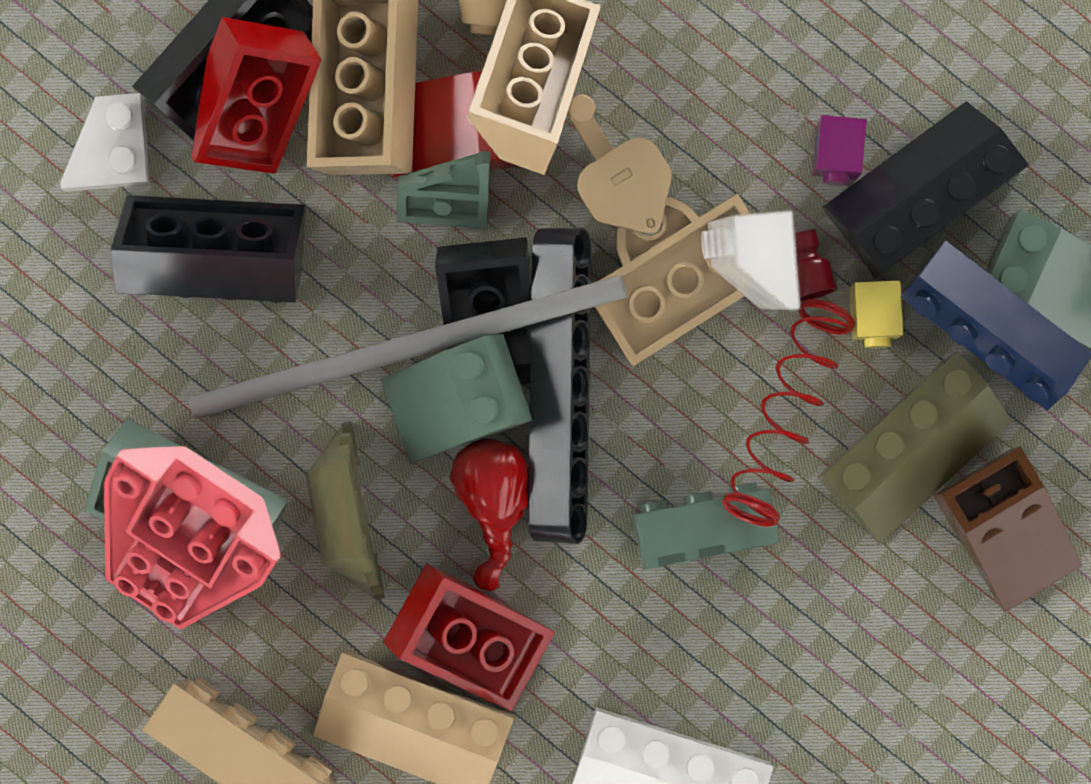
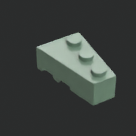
(698, 529)

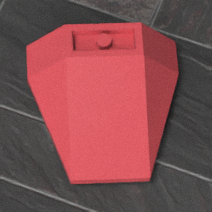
(183, 534)

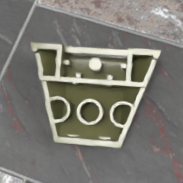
(341, 514)

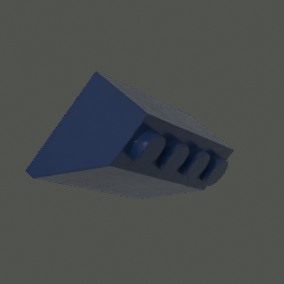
(996, 326)

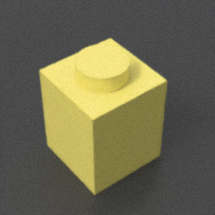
(876, 312)

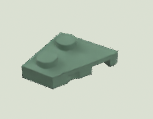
(447, 193)

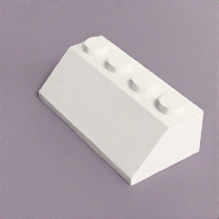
(756, 257)
(640, 753)

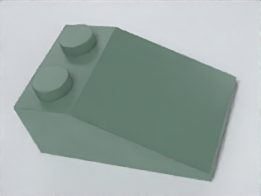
(1047, 271)
(456, 397)

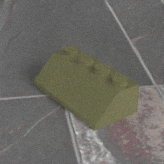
(916, 447)

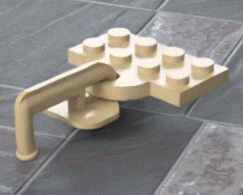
(663, 273)

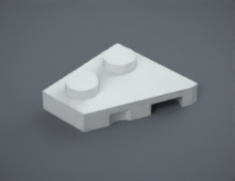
(110, 146)

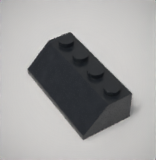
(177, 75)
(924, 187)
(209, 249)

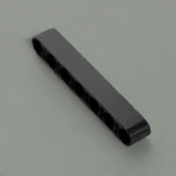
(559, 392)

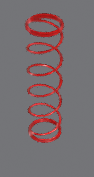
(754, 503)

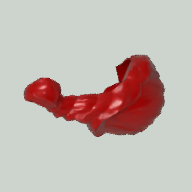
(495, 489)

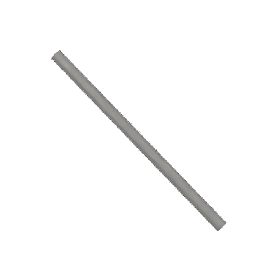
(409, 346)

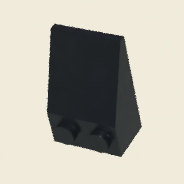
(486, 279)

